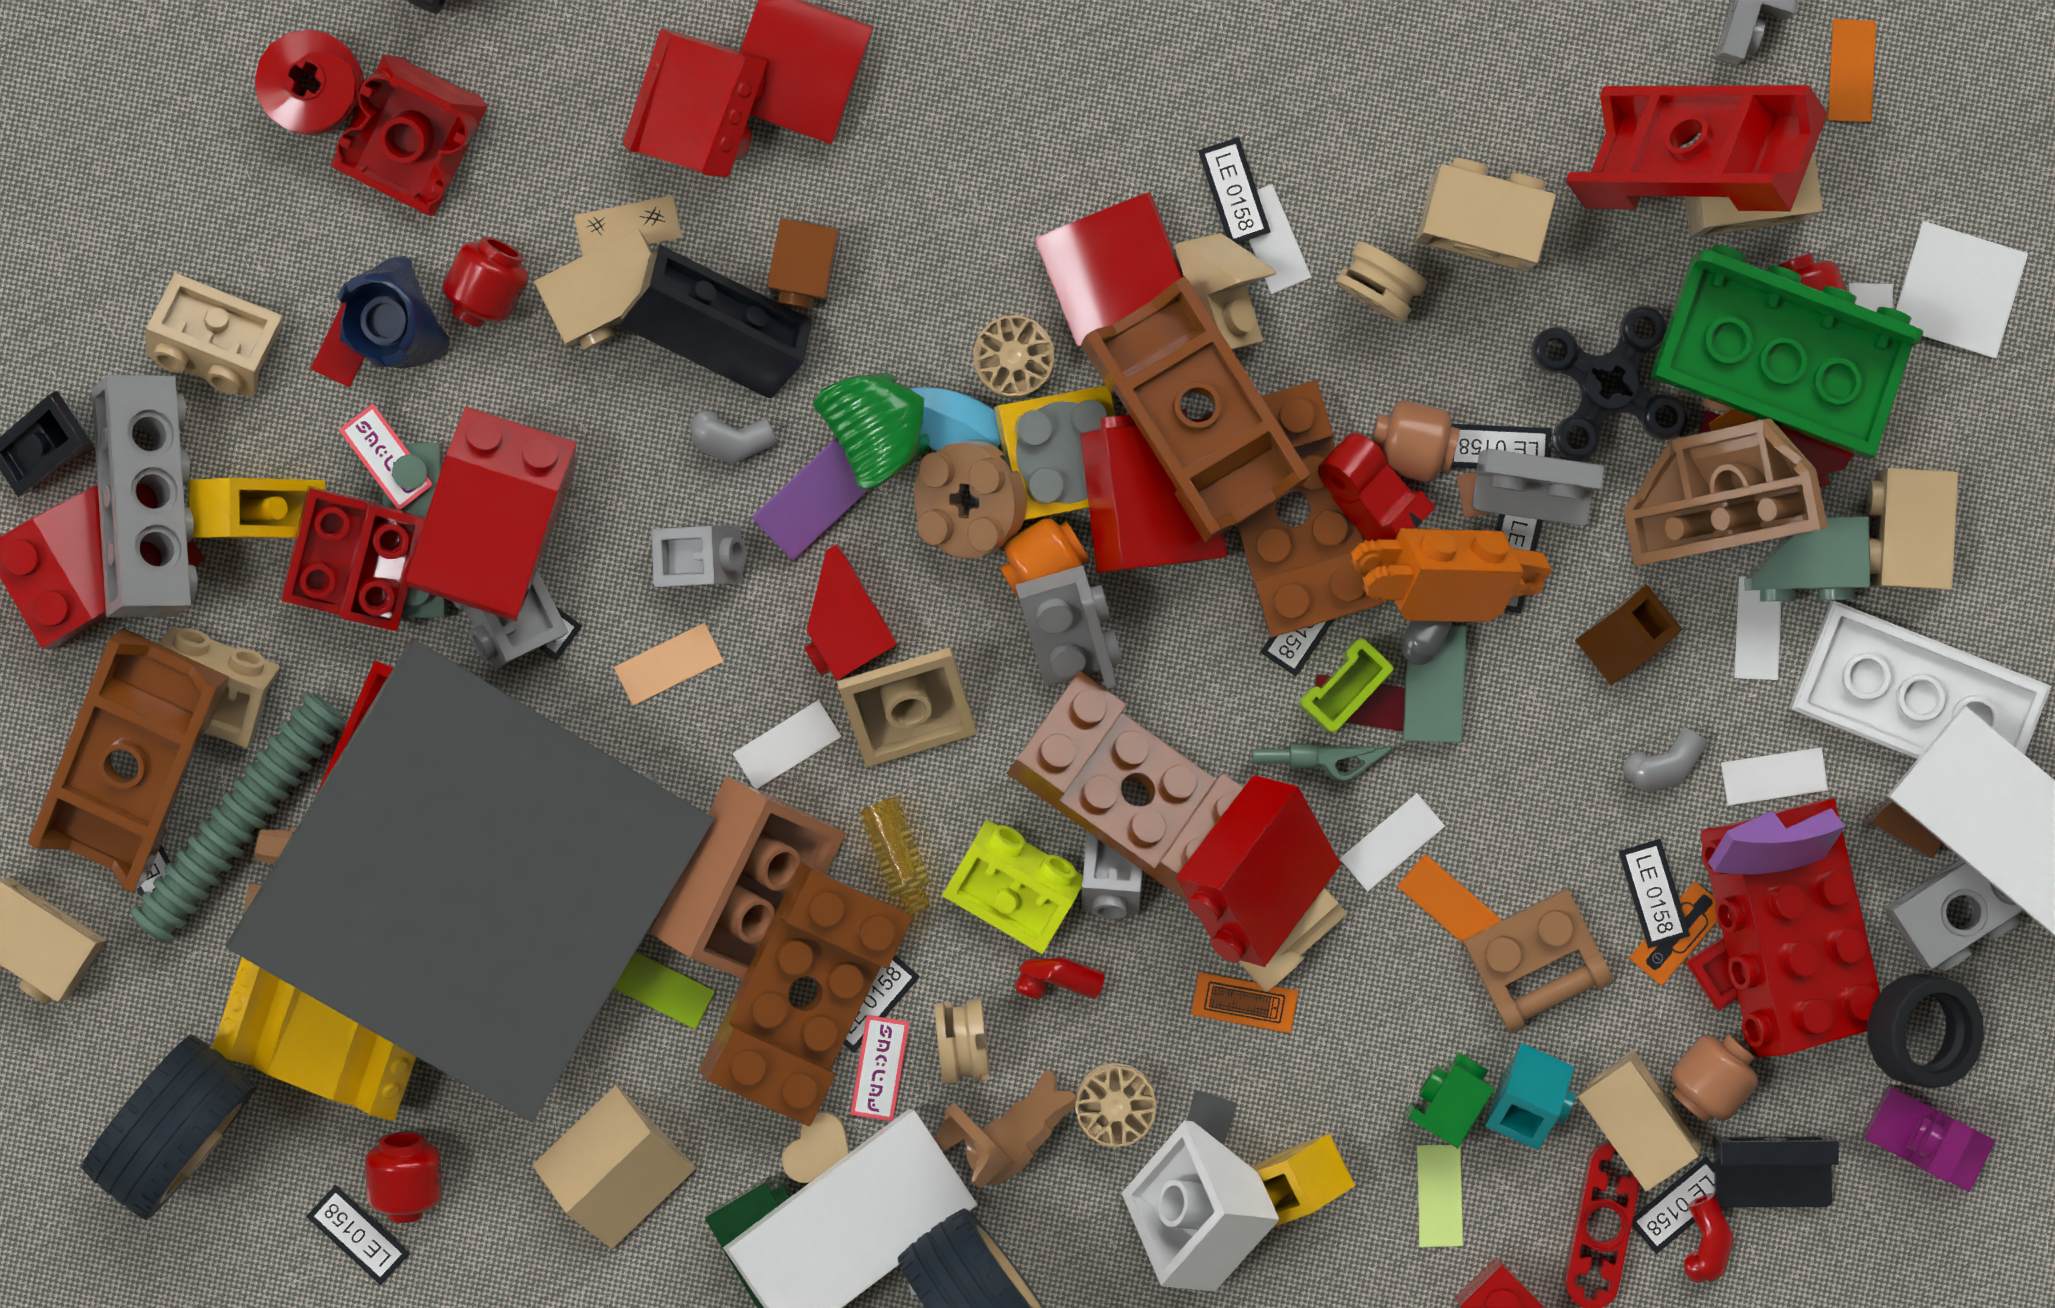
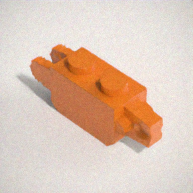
(1449, 573)

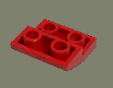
(809, 64)
(1109, 263)
(351, 558)

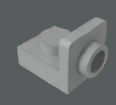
(1743, 30)
(697, 555)
(1109, 882)

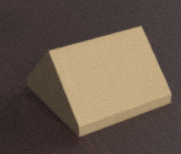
(907, 707)
(612, 1168)

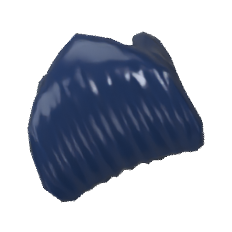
(390, 317)

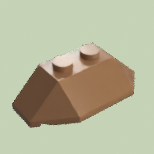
(1723, 494)

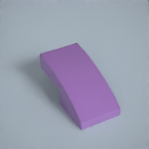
(1768, 847)

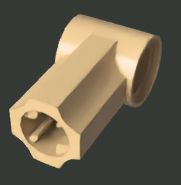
(1315, 923)

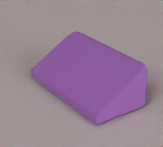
(810, 501)

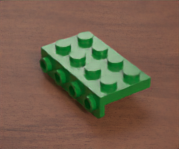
(1785, 350)

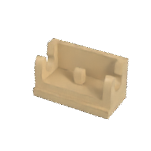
(1640, 1121)

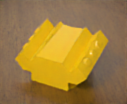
(310, 1044)

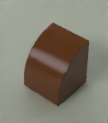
(1629, 634)
(1900, 826)

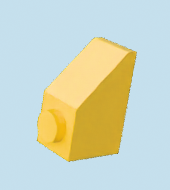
(248, 507)
(1304, 1178)

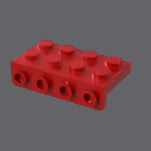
(1795, 945)

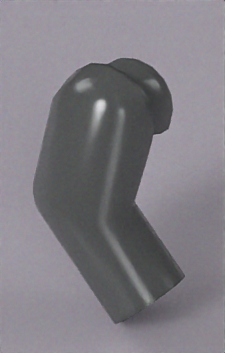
(1424, 640)

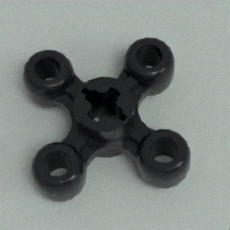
(1625, 361)

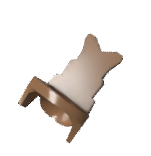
(1008, 1142)

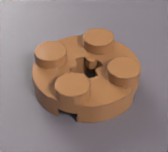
(939, 504)

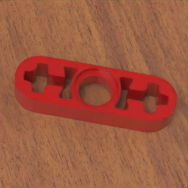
(1581, 1264)

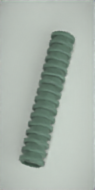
(238, 818)

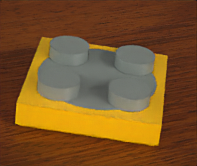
(1045, 446)

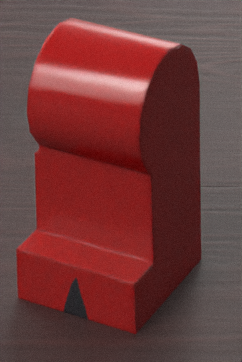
(1371, 490)

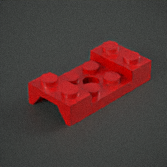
(1748, 150)

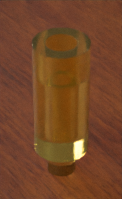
(897, 852)

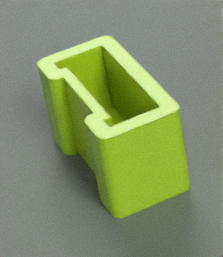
(1347, 687)

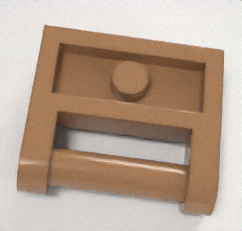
(1529, 943)

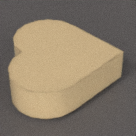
(816, 1148)

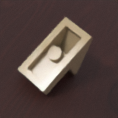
(1219, 275)

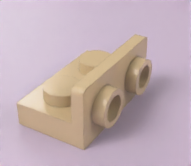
(211, 335)
(245, 690)

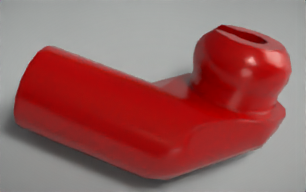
(1060, 972)
(1716, 1242)

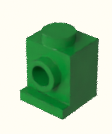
(1452, 1099)

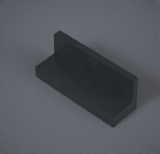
(718, 323)

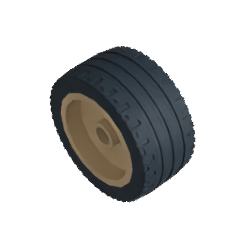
(168, 1127)
(964, 1268)

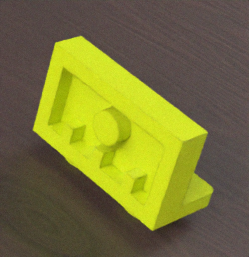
(1014, 885)

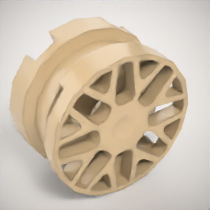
(1385, 275)
(1014, 356)
(962, 1041)
(1115, 1104)

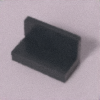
(1774, 1170)

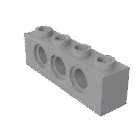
(131, 583)
(1924, 923)

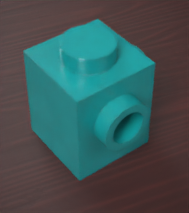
(1539, 1088)

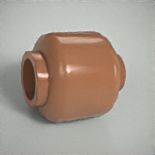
(1417, 440)
(1714, 1077)

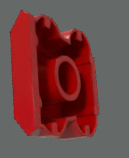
(696, 104)
(408, 133)

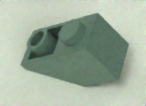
(1823, 559)

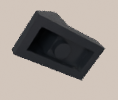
(41, 444)

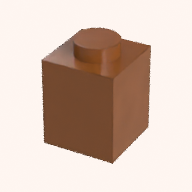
(803, 263)

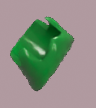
(874, 424)

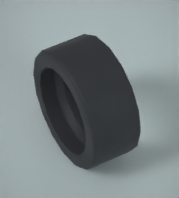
(1962, 1037)

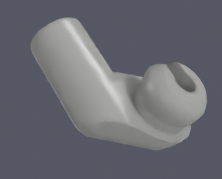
(727, 442)
(1665, 769)

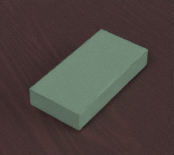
(1436, 693)

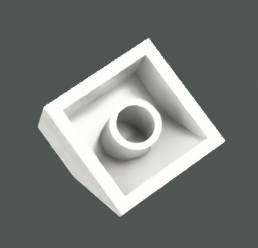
(1198, 1210)

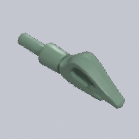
(1313, 756)

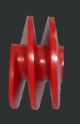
(281, 94)

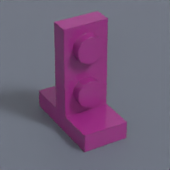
(1928, 1138)

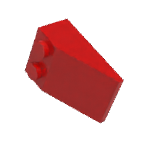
(492, 513)
(57, 567)

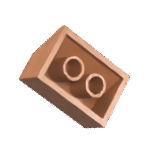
(741, 876)

